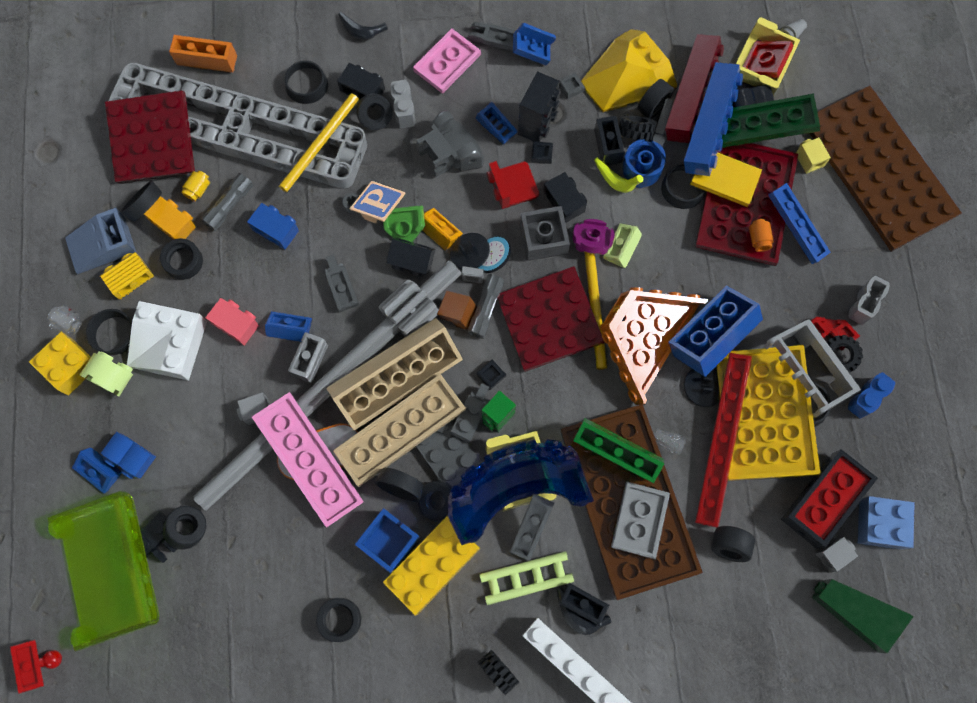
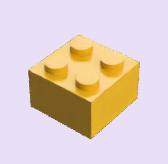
(62, 363)

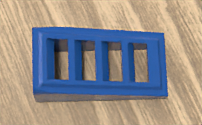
(486, 123)

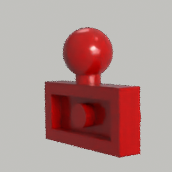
(28, 665)

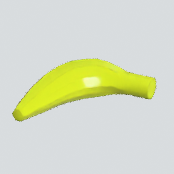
(615, 181)

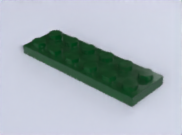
(772, 120)

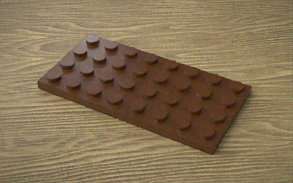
(883, 169)
(675, 554)

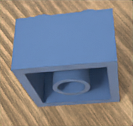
(886, 523)

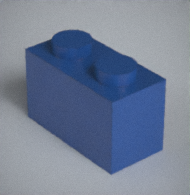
(273, 225)

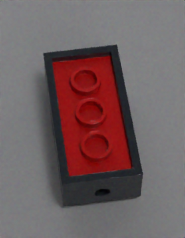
(829, 499)

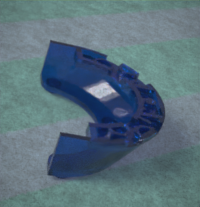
(511, 475)

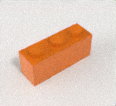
(203, 53)

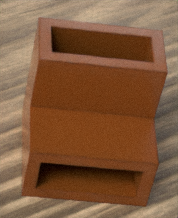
(457, 309)

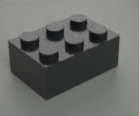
(539, 107)

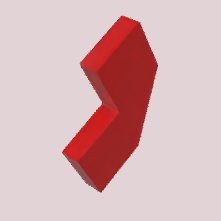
(834, 328)

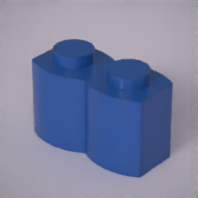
(871, 395)
(127, 455)

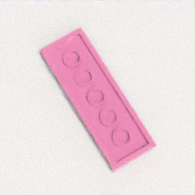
(307, 459)

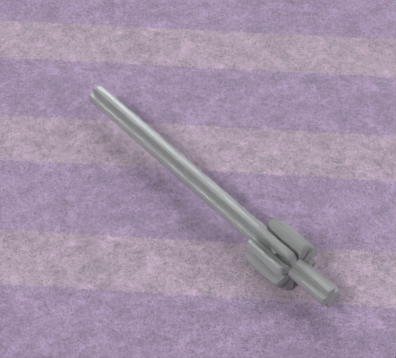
(404, 312)

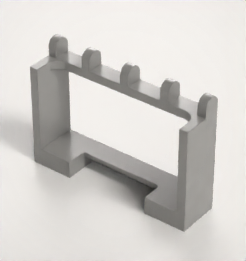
(808, 335)

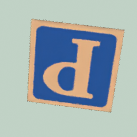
(377, 202)

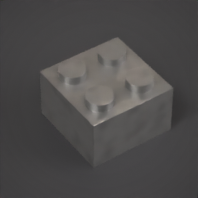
(544, 233)

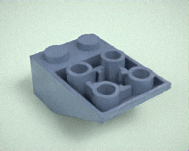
(100, 241)

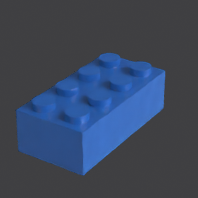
(716, 330)

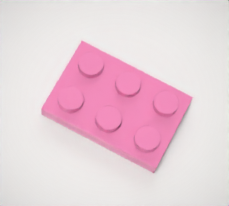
(447, 61)

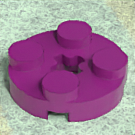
(600, 243)

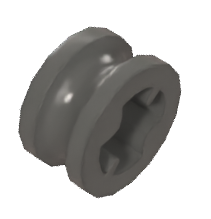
(351, 196)

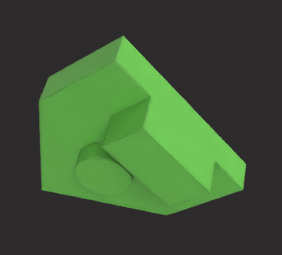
(405, 222)

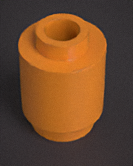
(761, 235)

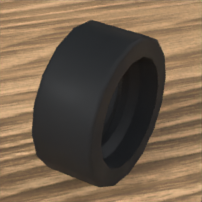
(655, 98)
(174, 246)
(321, 620)

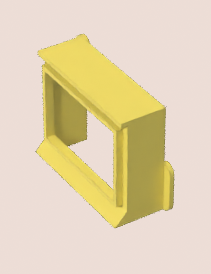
(764, 31)
(502, 441)

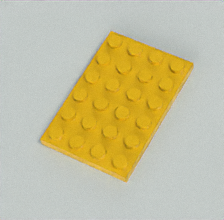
(775, 420)

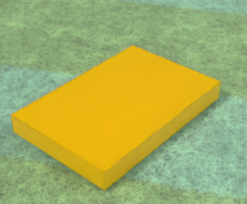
(730, 180)

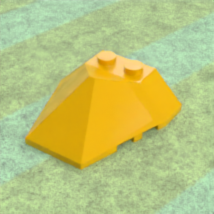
(627, 71)

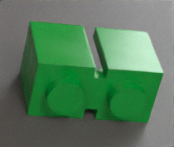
(498, 412)

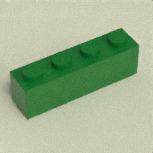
(619, 450)

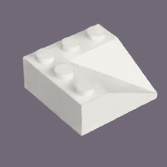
(165, 340)

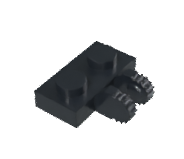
(153, 536)

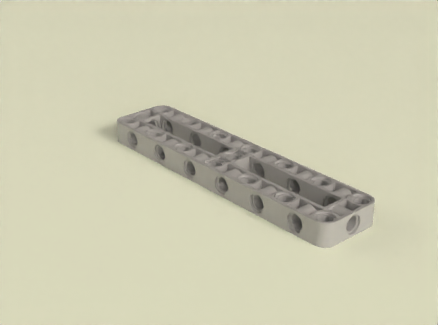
(140, 79)

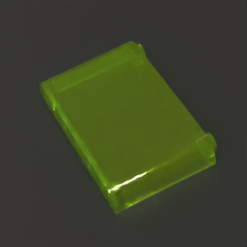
(106, 569)

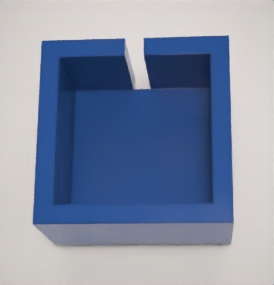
(387, 541)

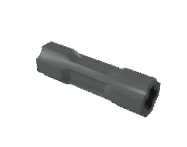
(217, 214)
(481, 318)

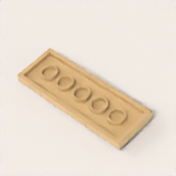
(399, 430)

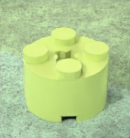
(106, 373)

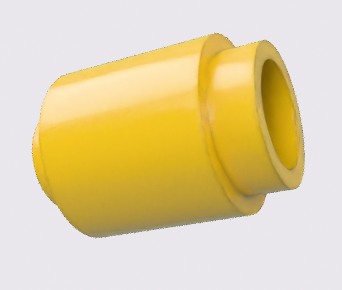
(195, 185)

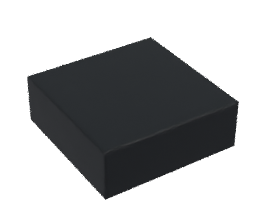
(542, 152)
(491, 374)

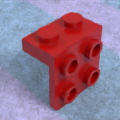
(512, 183)

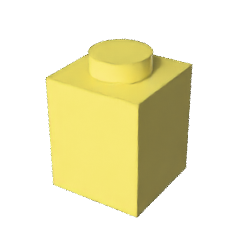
(812, 155)

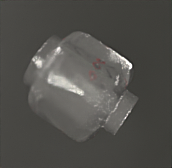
(64, 320)

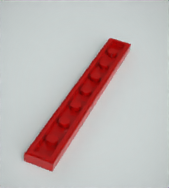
(723, 440)

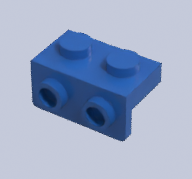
(533, 43)

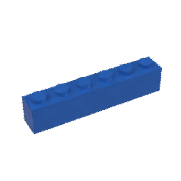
(713, 119)

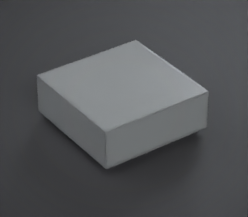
(472, 274)

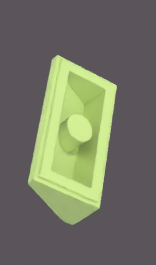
(624, 244)

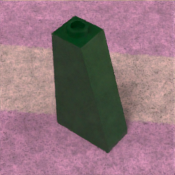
(864, 615)

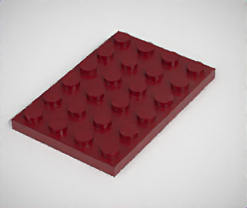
(726, 223)

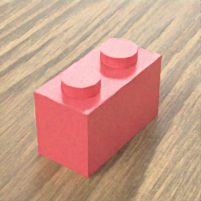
(233, 321)

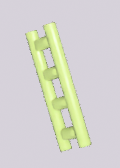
(519, 590)

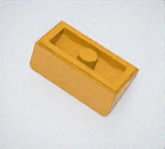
(440, 229)

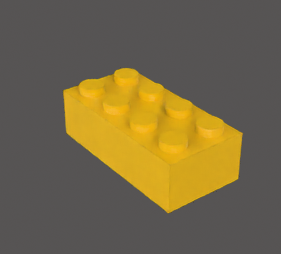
(430, 567)

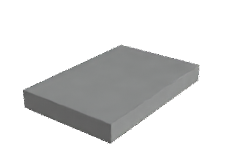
(640, 520)

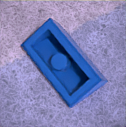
(287, 326)
(96, 470)

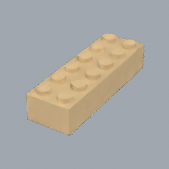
(394, 373)

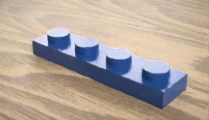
(799, 223)

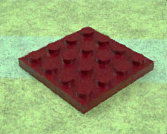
(150, 136)
(550, 319)

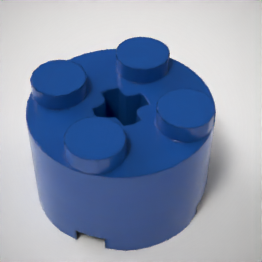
(644, 159)

